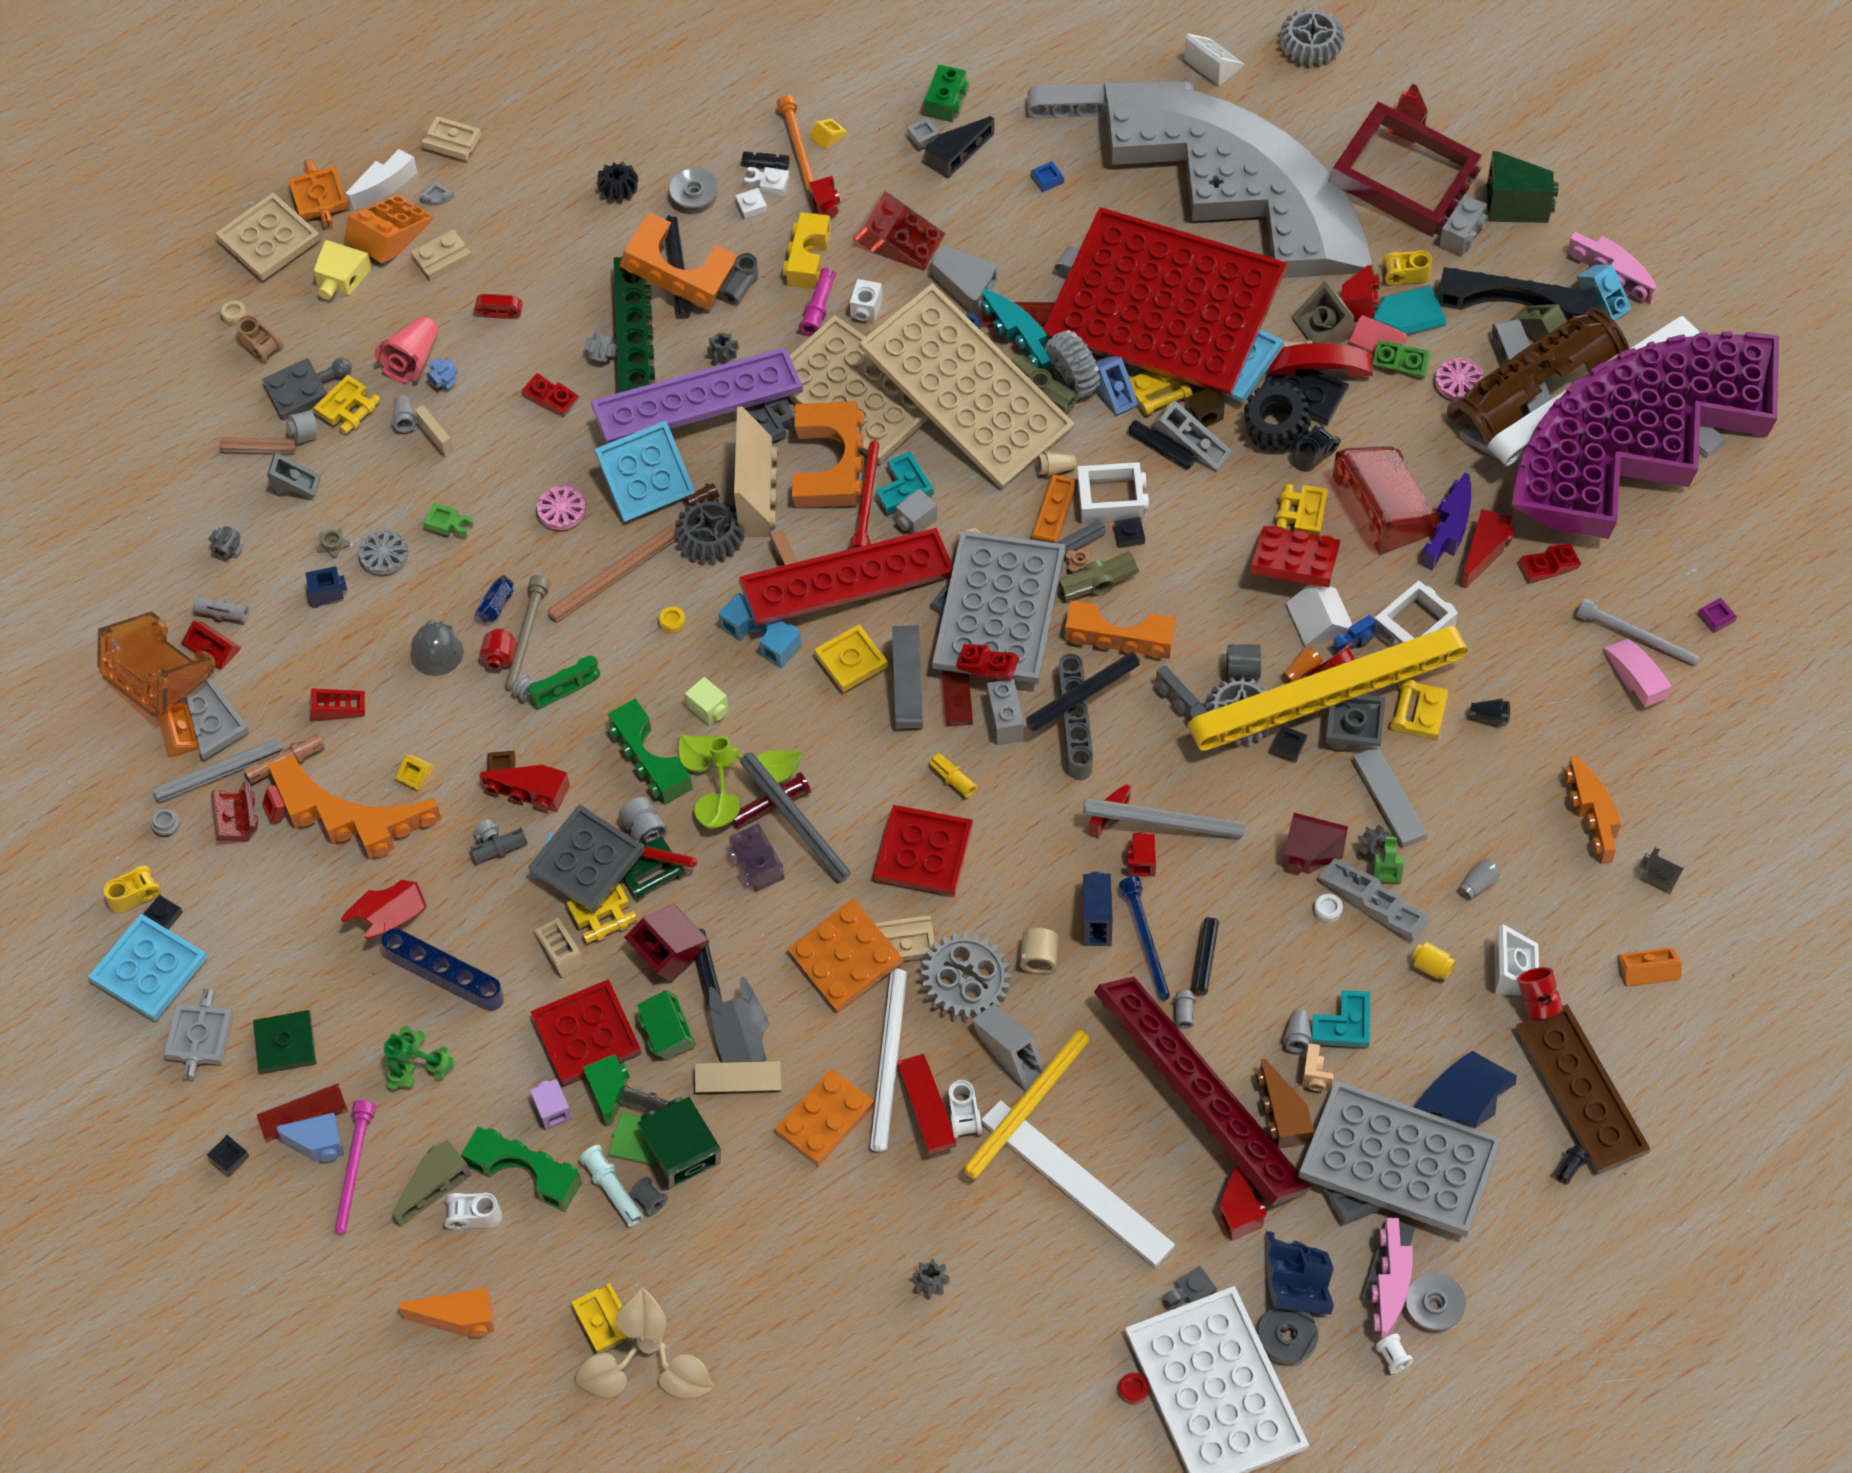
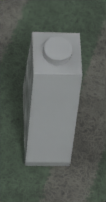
(964, 276)
(1010, 1045)

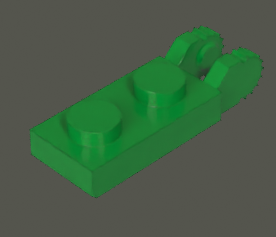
(564, 682)

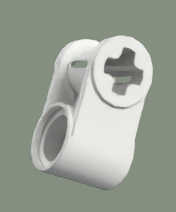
(964, 1114)
(466, 1210)

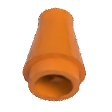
(1301, 664)

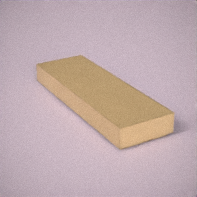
(738, 1076)

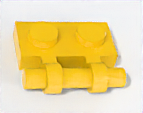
(342, 399)
(1310, 509)
(612, 905)

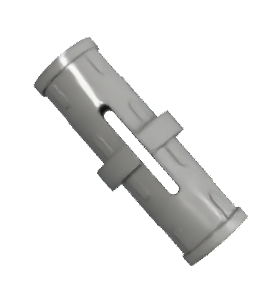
(205, 606)

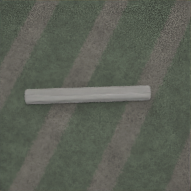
(217, 770)

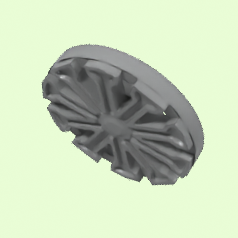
(383, 552)

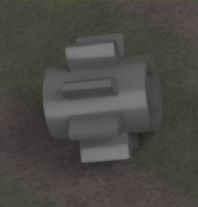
(722, 348)
(225, 542)
(1368, 840)
(939, 1279)

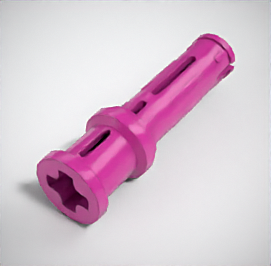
(815, 310)

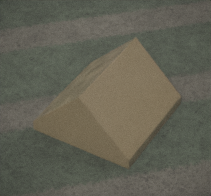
(1325, 316)

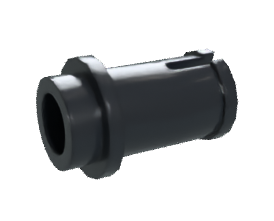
(1569, 1166)

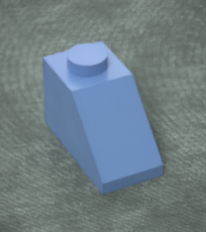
(1115, 384)
(314, 1137)

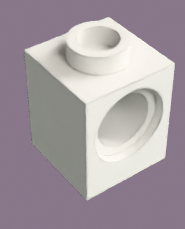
(866, 300)

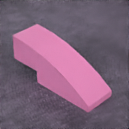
(1638, 672)

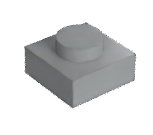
(923, 132)

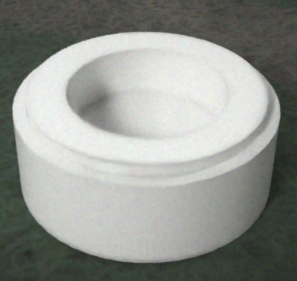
(1328, 908)

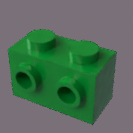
(946, 93)
(665, 1025)

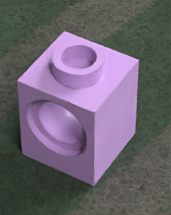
(550, 1104)

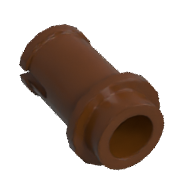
(708, 491)

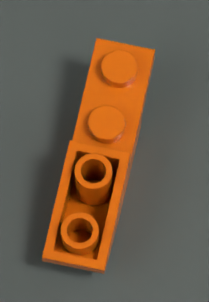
(1593, 801)

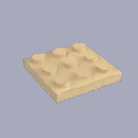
(268, 236)

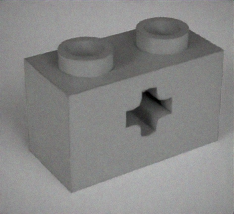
(1005, 712)

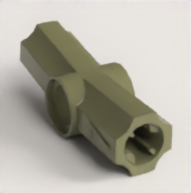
(1056, 392)
(1098, 576)

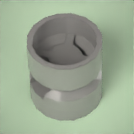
(642, 820)

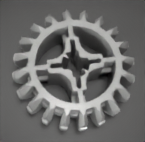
(1326, 40)
(1073, 363)
(1234, 692)

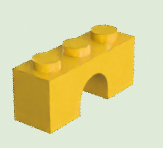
(809, 234)

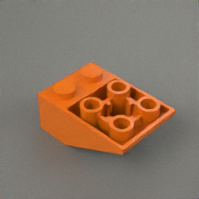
(386, 227)

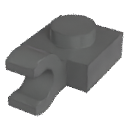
(1190, 1288)

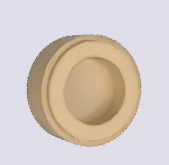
(232, 312)

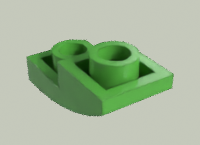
(1402, 358)

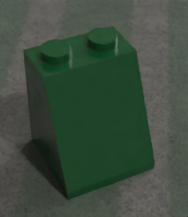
(1519, 190)
(679, 1141)

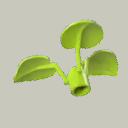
(700, 751)

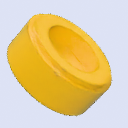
(672, 620)

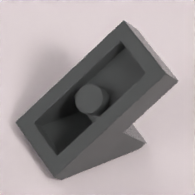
(290, 475)

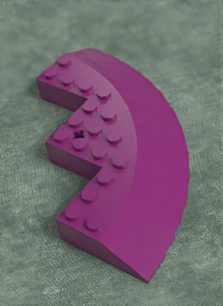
(1643, 423)

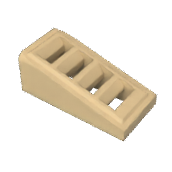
(568, 961)

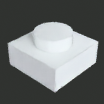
(751, 203)

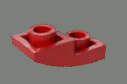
(548, 395)
(1551, 563)
(987, 663)

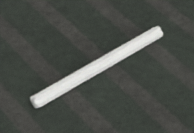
(888, 1061)

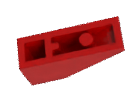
(1488, 543)

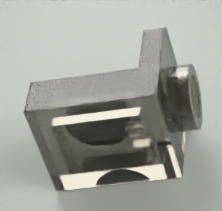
(1659, 872)

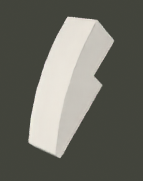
(381, 180)

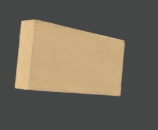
(434, 431)

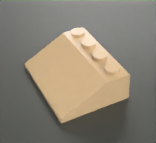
(754, 477)

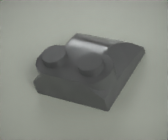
(1355, 722)

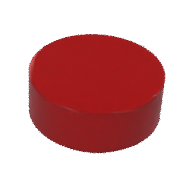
(1134, 1388)

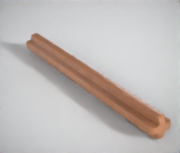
(612, 574)

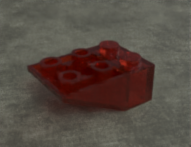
(899, 233)

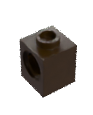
(1205, 407)

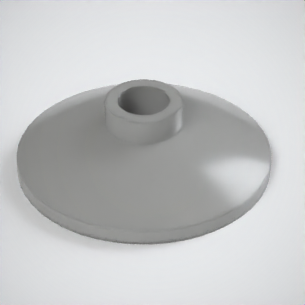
(693, 188)
(1439, 1289)

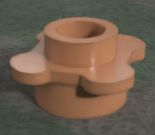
(1073, 556)

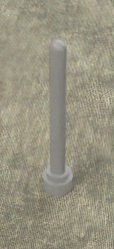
(1590, 611)

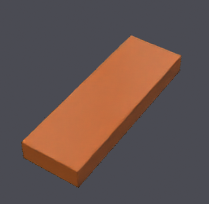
(1054, 509)

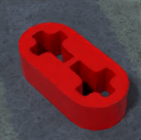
(498, 306)

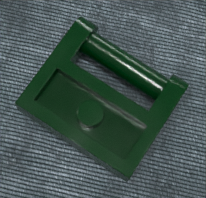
(645, 867)

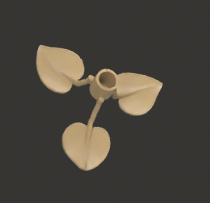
(644, 1320)

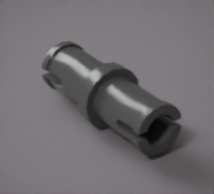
(499, 845)

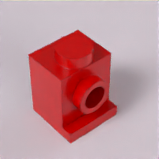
(824, 196)
(1141, 855)

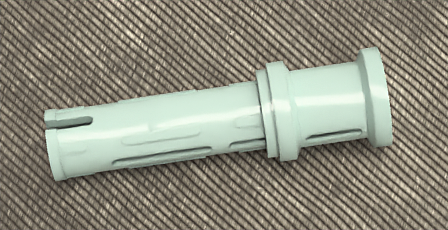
(605, 1175)

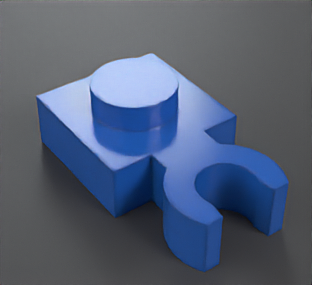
(1358, 633)

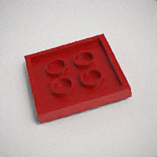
(1295, 556)
(923, 850)
(585, 1030)

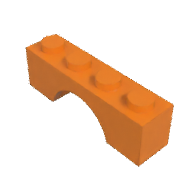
(1150, 637)

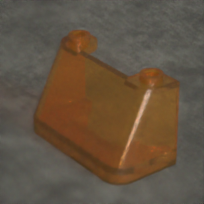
(146, 667)

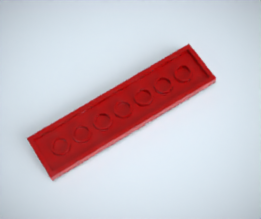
(846, 576)

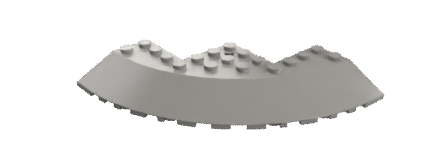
(1241, 170)

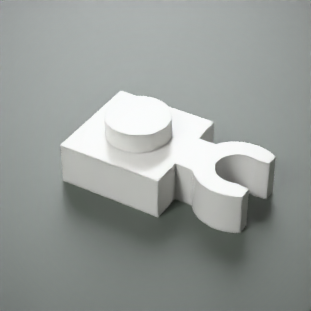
(770, 181)

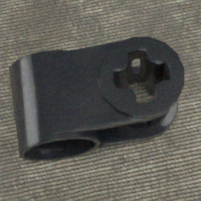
(1314, 448)

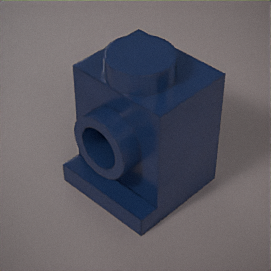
(325, 585)

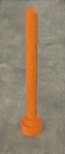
(787, 107)

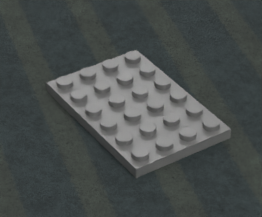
(1002, 599)
(1400, 1158)

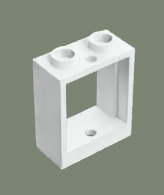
(1111, 511)
(1393, 634)

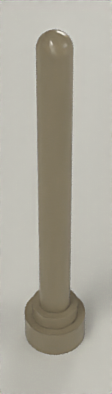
(538, 587)

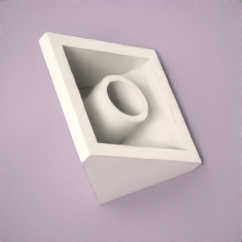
(1210, 59)
(1318, 614)
(1511, 958)

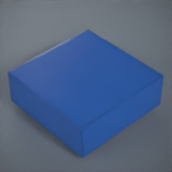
(1047, 176)

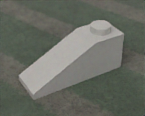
(1191, 435)

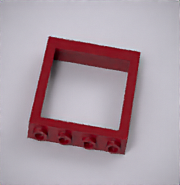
(1389, 200)

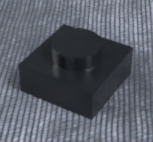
(1129, 532)
(1289, 743)
(163, 912)
(228, 1155)

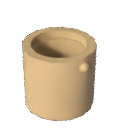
(1039, 951)

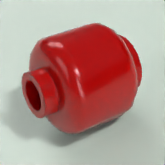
(498, 649)

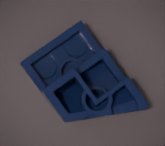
(1468, 1090)
(1298, 1276)

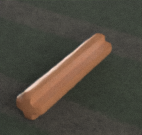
(258, 445)

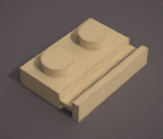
(451, 138)
(441, 255)
(909, 936)

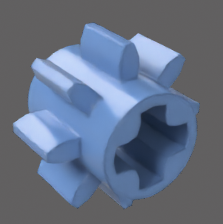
(442, 373)

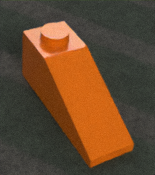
(460, 1313)

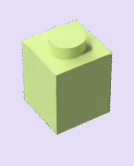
(707, 701)

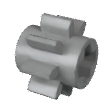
(600, 346)

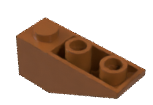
(1288, 1112)

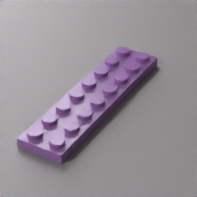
(698, 395)

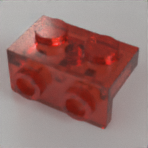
(234, 813)

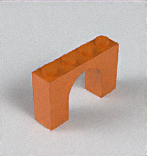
(696, 285)
(841, 483)

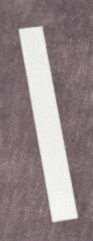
(1083, 1188)

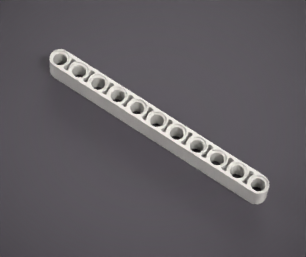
(1512, 442)

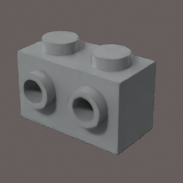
(1463, 225)

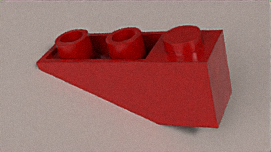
(533, 784)

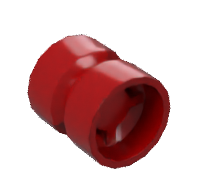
(1540, 993)

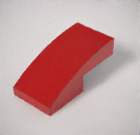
(1096, 823)

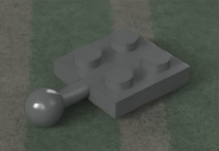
(300, 387)

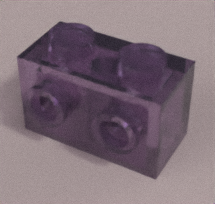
(756, 858)

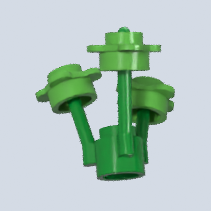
(407, 1045)

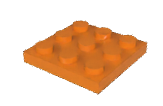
(845, 955)

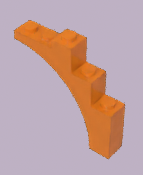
(342, 818)

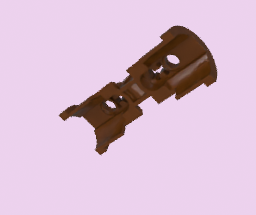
(1581, 340)

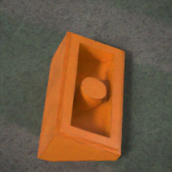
(178, 731)
(1650, 966)

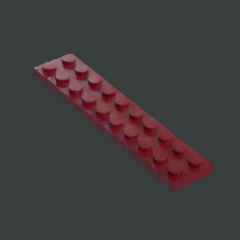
(1202, 1090)

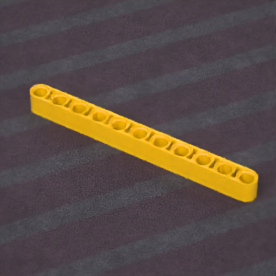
(1327, 688)

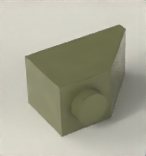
(1540, 320)

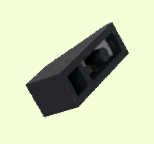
(956, 146)

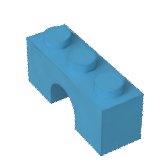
(777, 644)

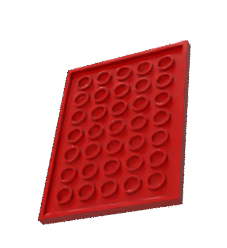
(1166, 300)

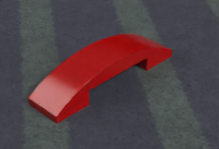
(1322, 356)

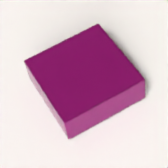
(1717, 615)

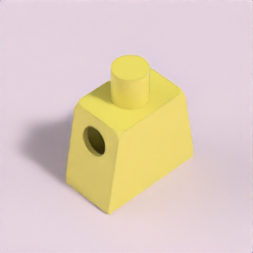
(340, 269)

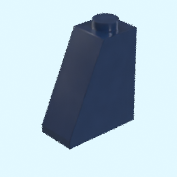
(1097, 909)

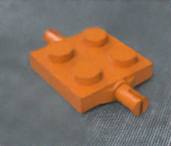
(318, 193)

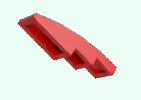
(926, 1104)

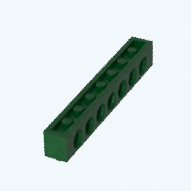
(633, 329)

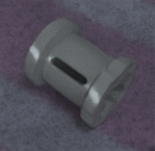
(648, 1196)

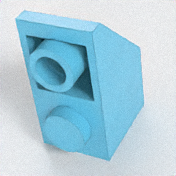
(1608, 290)

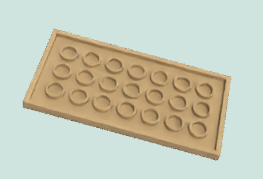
(966, 385)

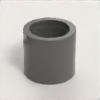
(1244, 661)

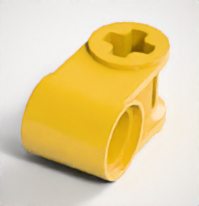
(1409, 267)
(132, 889)

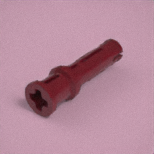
(762, 805)

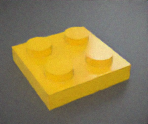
(851, 658)

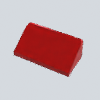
(204, 638)

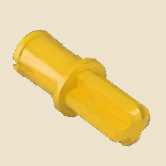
(953, 775)

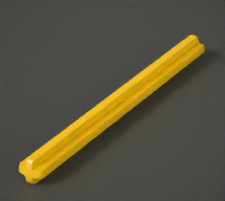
(1026, 1104)

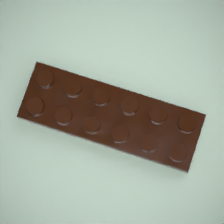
(1583, 1090)

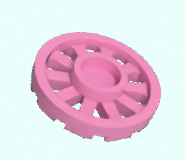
(1457, 379)
(561, 508)

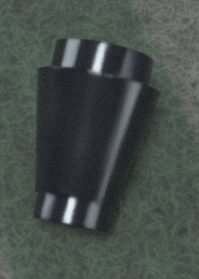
(1491, 711)

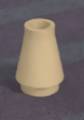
(1055, 463)

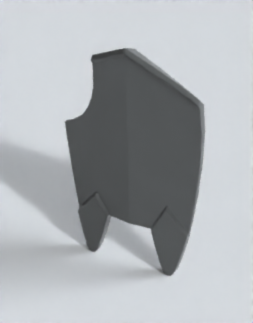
(738, 1025)

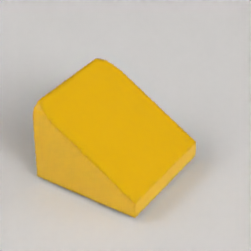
(827, 133)
(414, 771)

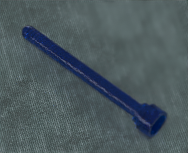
(1131, 889)

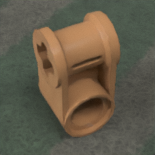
(257, 337)

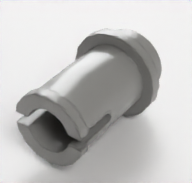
(1184, 1008)

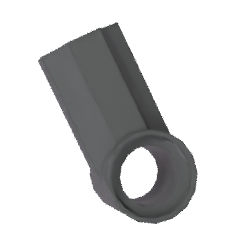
(740, 279)

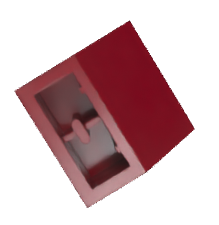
(667, 941)

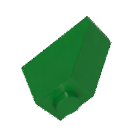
(607, 1083)

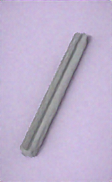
(1163, 818)

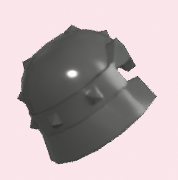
(436, 649)

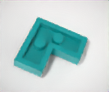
(908, 479)
(1350, 1027)

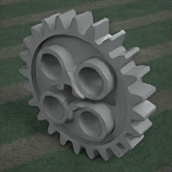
(977, 956)

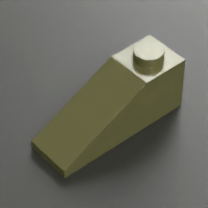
(434, 1177)

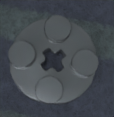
(1292, 1351)

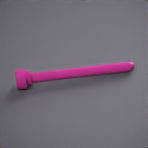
(363, 1113)

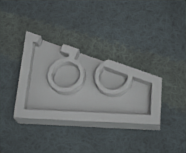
(214, 719)

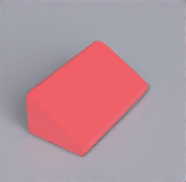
(1370, 331)

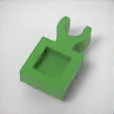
(444, 519)

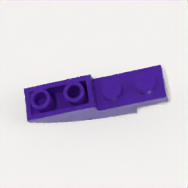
(1452, 523)

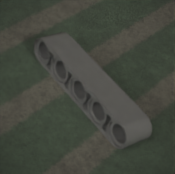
(1076, 727)

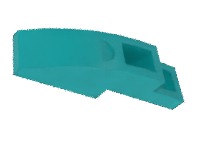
(1017, 324)

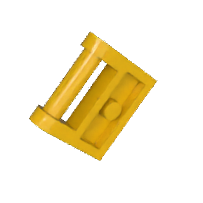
(1152, 384)
(1428, 712)

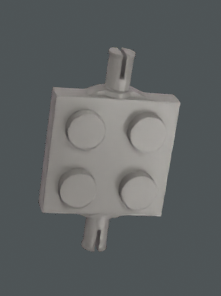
(198, 1034)

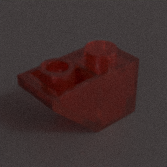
(1413, 106)

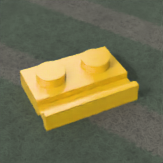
(598, 1317)

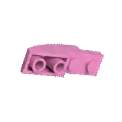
(1630, 272)
(1394, 1281)

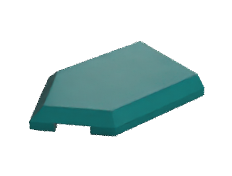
(1411, 311)

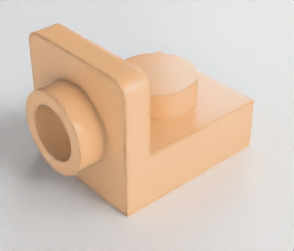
(1313, 1075)

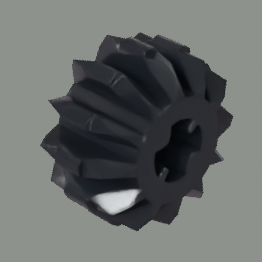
(617, 181)

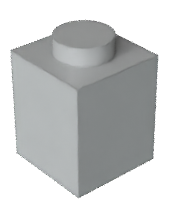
(916, 512)

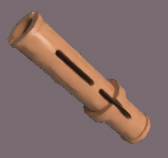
(299, 750)

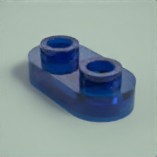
(490, 605)

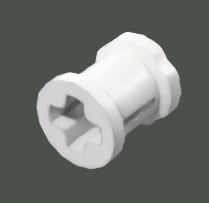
(1394, 1353)

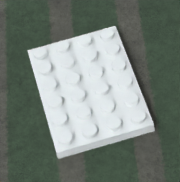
(1216, 1386)

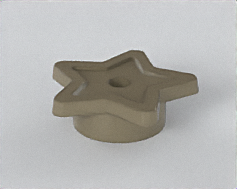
(332, 536)

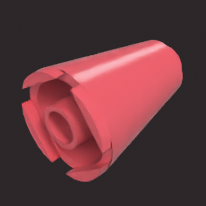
(407, 350)

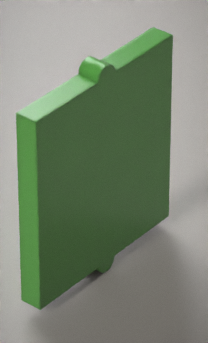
(628, 1143)

